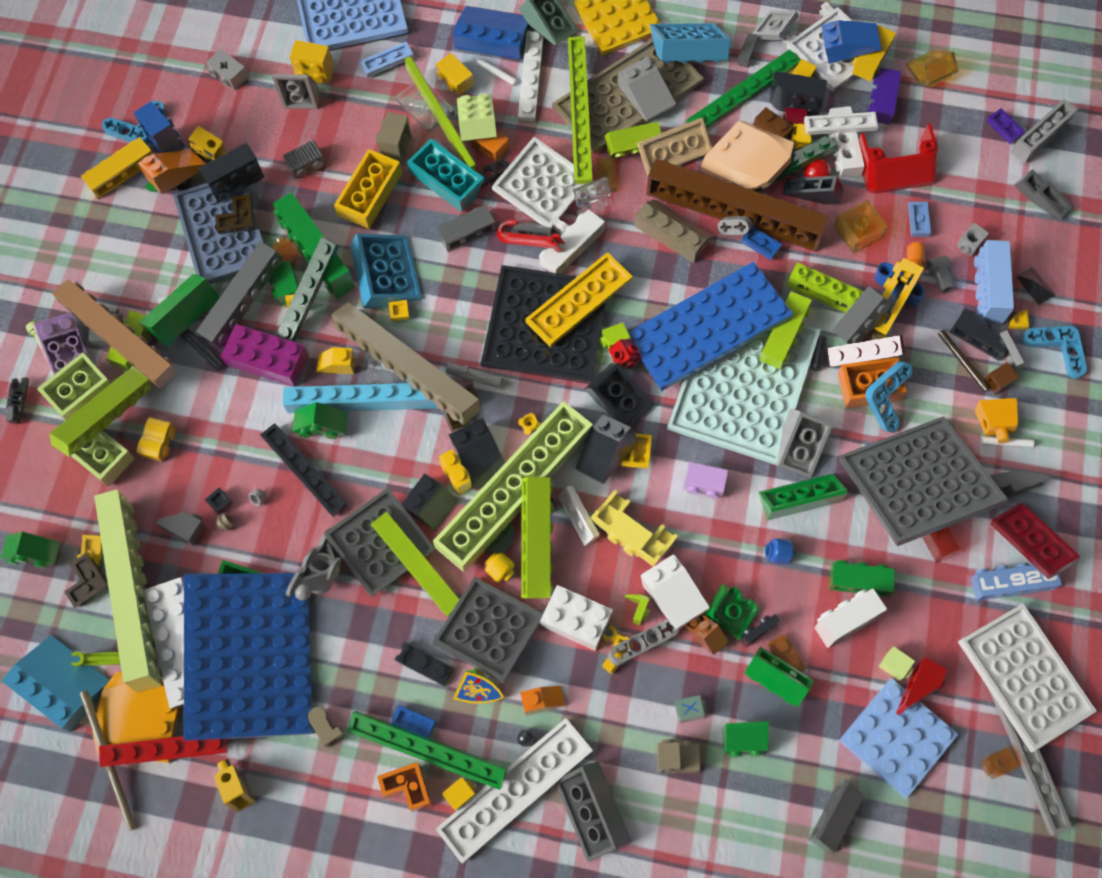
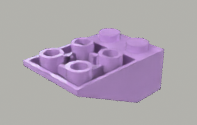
(59, 340)

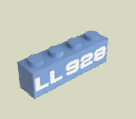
(1011, 582)

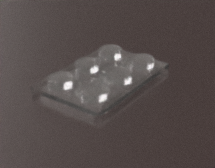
(417, 107)

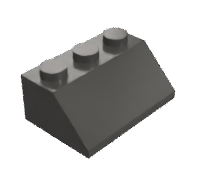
(837, 817)

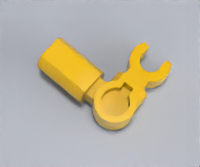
(616, 639)

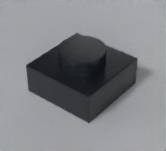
(218, 501)

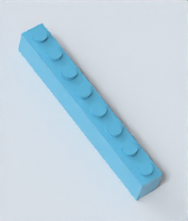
(357, 397)

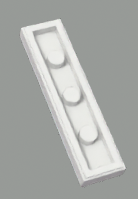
(841, 123)

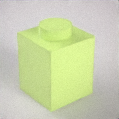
(897, 664)

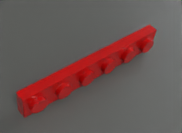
(158, 750)

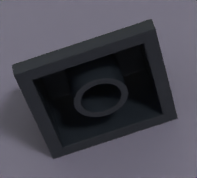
(429, 502)

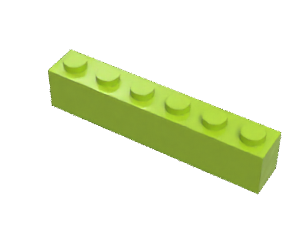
(100, 412)
(536, 537)

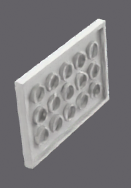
(1027, 677)

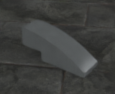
(1043, 194)
(1019, 481)

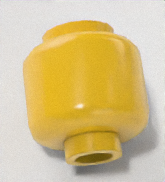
(499, 567)

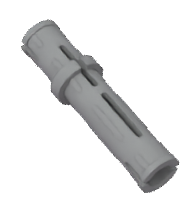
(452, 369)

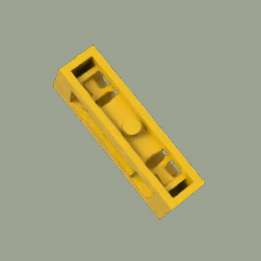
(909, 269)

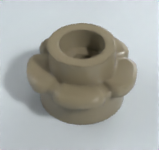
(225, 522)

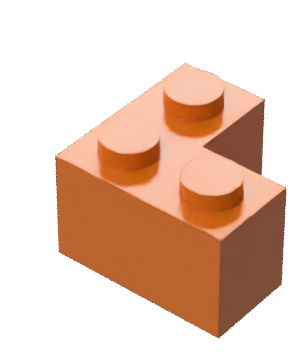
(407, 781)

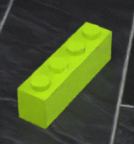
(784, 336)

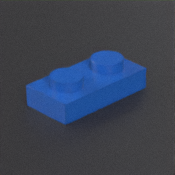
(761, 243)

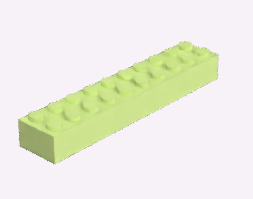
(501, 497)
(126, 588)

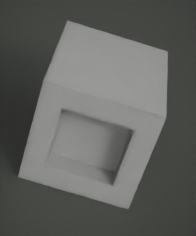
(975, 234)

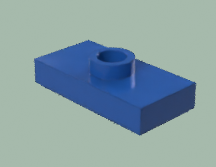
(413, 721)

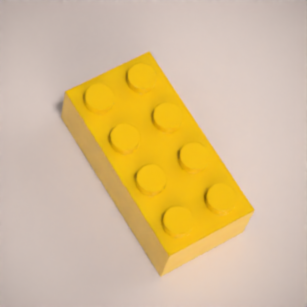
(368, 189)

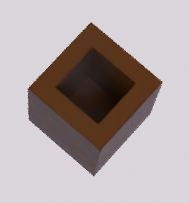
(1001, 378)

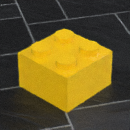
(312, 60)

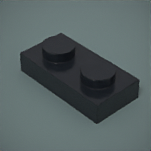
(766, 624)

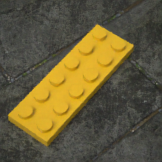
(578, 299)

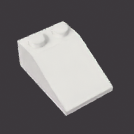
(674, 592)

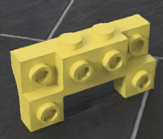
(629, 533)

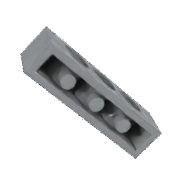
(1044, 130)

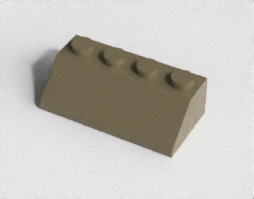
(672, 230)

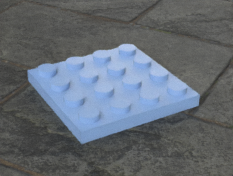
(897, 745)

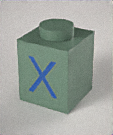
(690, 709)

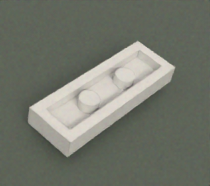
(578, 515)

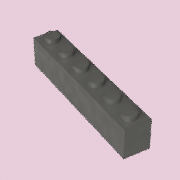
(240, 294)

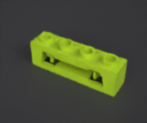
(823, 288)

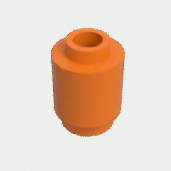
(916, 253)

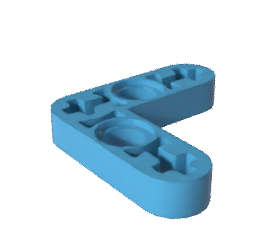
(120, 126)
(1065, 343)
(882, 396)

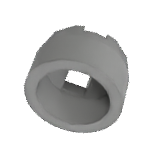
(257, 497)

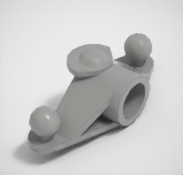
(316, 573)

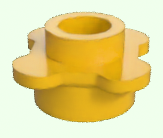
(524, 423)

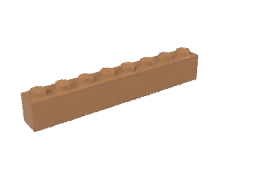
(114, 333)

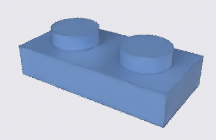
(919, 219)

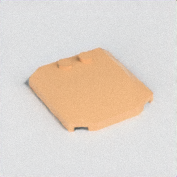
(748, 156)

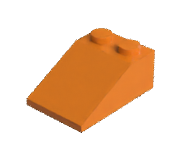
(170, 168)

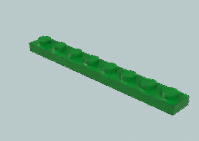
(746, 89)
(428, 750)

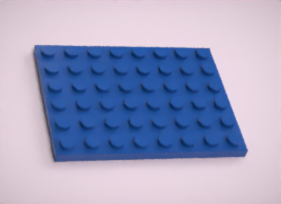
(244, 657)

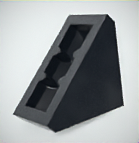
(1035, 286)

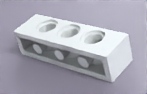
(854, 164)

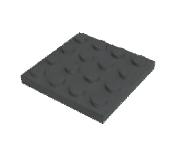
(366, 551)
(488, 629)

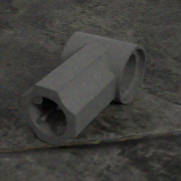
(941, 270)

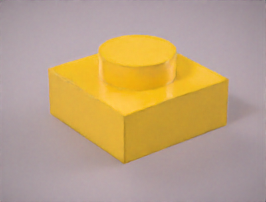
(399, 310)

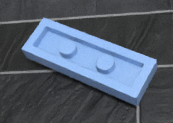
(386, 59)

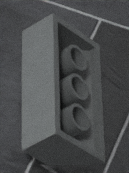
(593, 811)

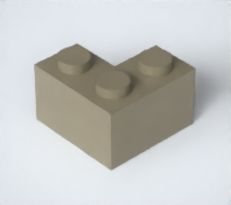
(677, 758)

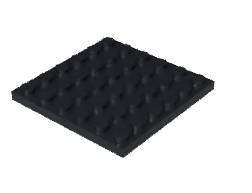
(518, 348)

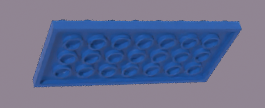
(709, 325)

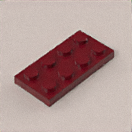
(1035, 540)

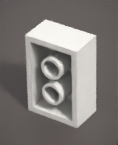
(576, 617)
(849, 617)

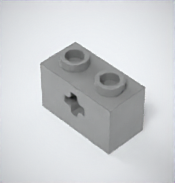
(227, 69)

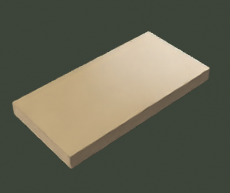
(676, 145)

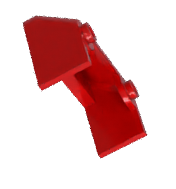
(900, 172)

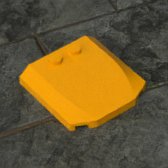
(133, 715)

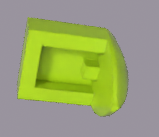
(641, 612)

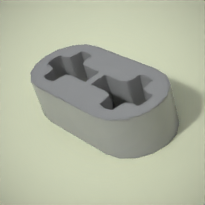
(734, 221)

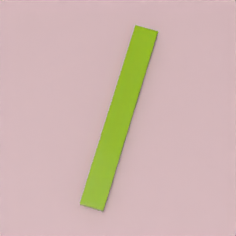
(439, 113)

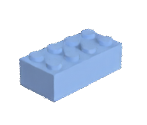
(994, 282)

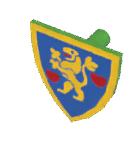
(477, 689)

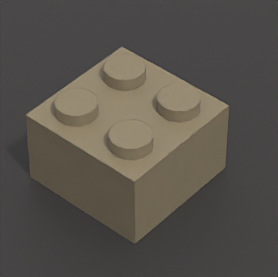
(394, 136)

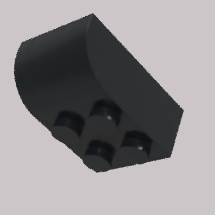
(797, 92)

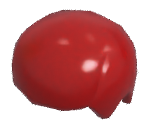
(818, 169)

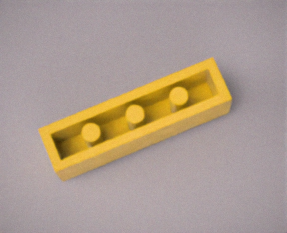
(116, 168)

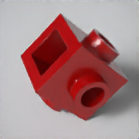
(625, 353)

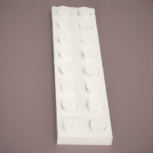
(524, 783)

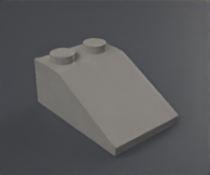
(645, 89)
(297, 91)
(802, 442)

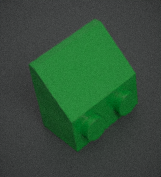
(745, 738)

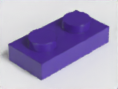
(1005, 126)

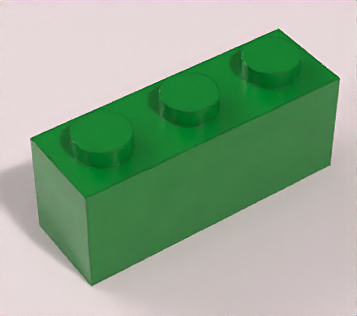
(860, 576)
(778, 677)

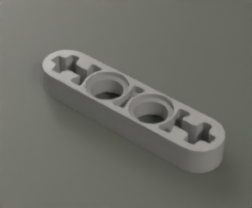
(645, 644)

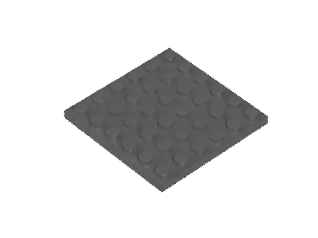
(922, 481)

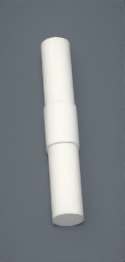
(496, 71)
(1013, 442)

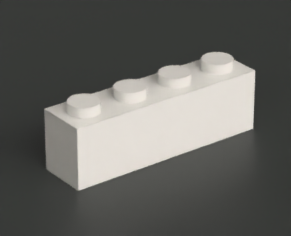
(576, 238)

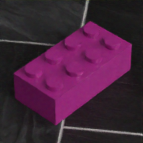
(265, 355)

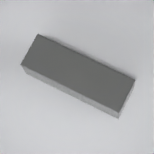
(747, 50)

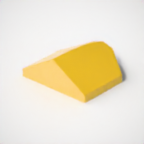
(640, 454)

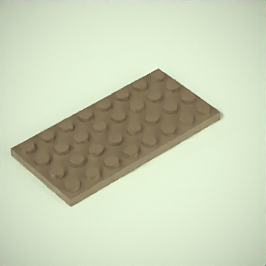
(609, 105)

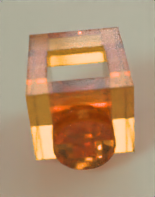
(1007, 760)

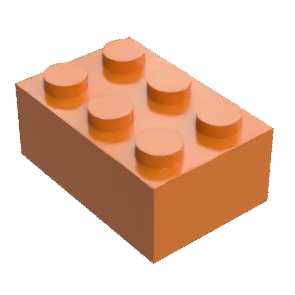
(858, 376)

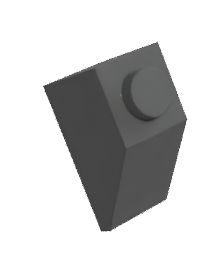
(183, 526)

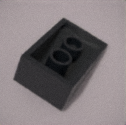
(619, 395)
(605, 448)
(477, 452)

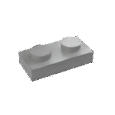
(1013, 356)

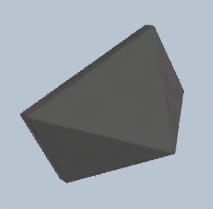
(533, 228)

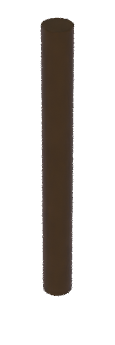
(963, 360)

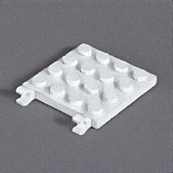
(811, 48)
(539, 184)

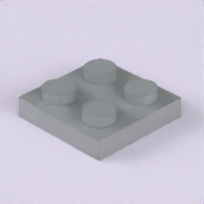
(775, 24)

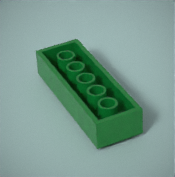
(307, 236)

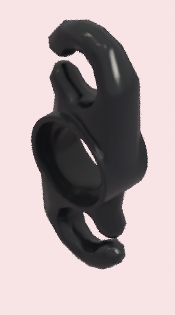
(493, 167)

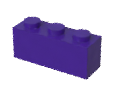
(884, 94)

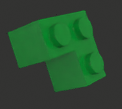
(319, 419)
(27, 547)

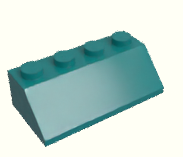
(445, 175)

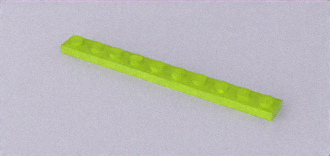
(579, 110)

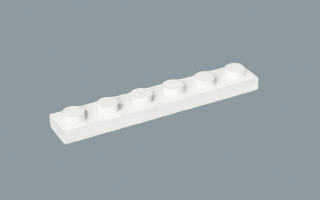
(530, 76)

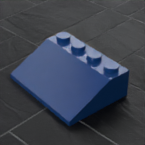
(490, 32)

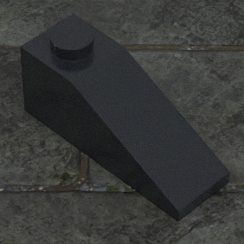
(815, 189)
(975, 331)

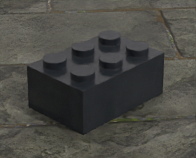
(232, 172)

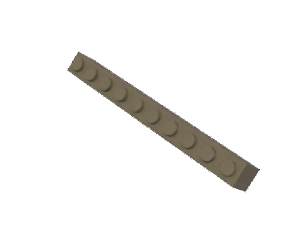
(406, 363)

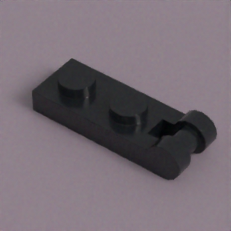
(424, 664)

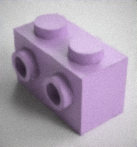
(705, 480)

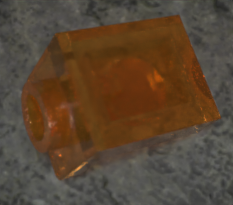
(285, 249)

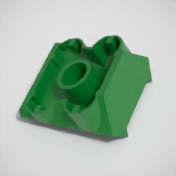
(731, 610)

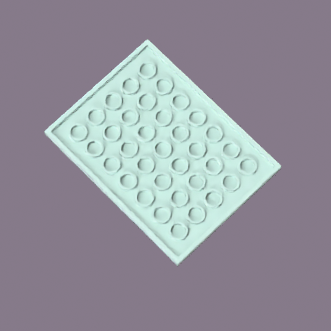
(743, 400)

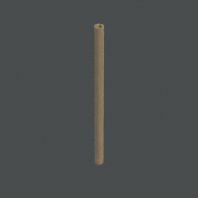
(111, 770)

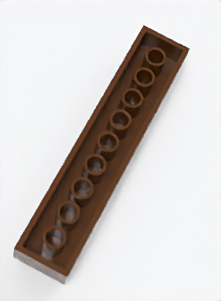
(724, 199)

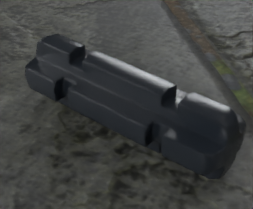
(818, 354)

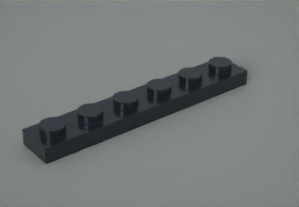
(304, 470)

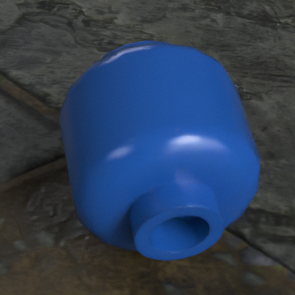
(780, 551)

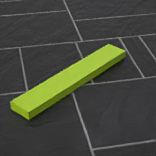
(415, 563)

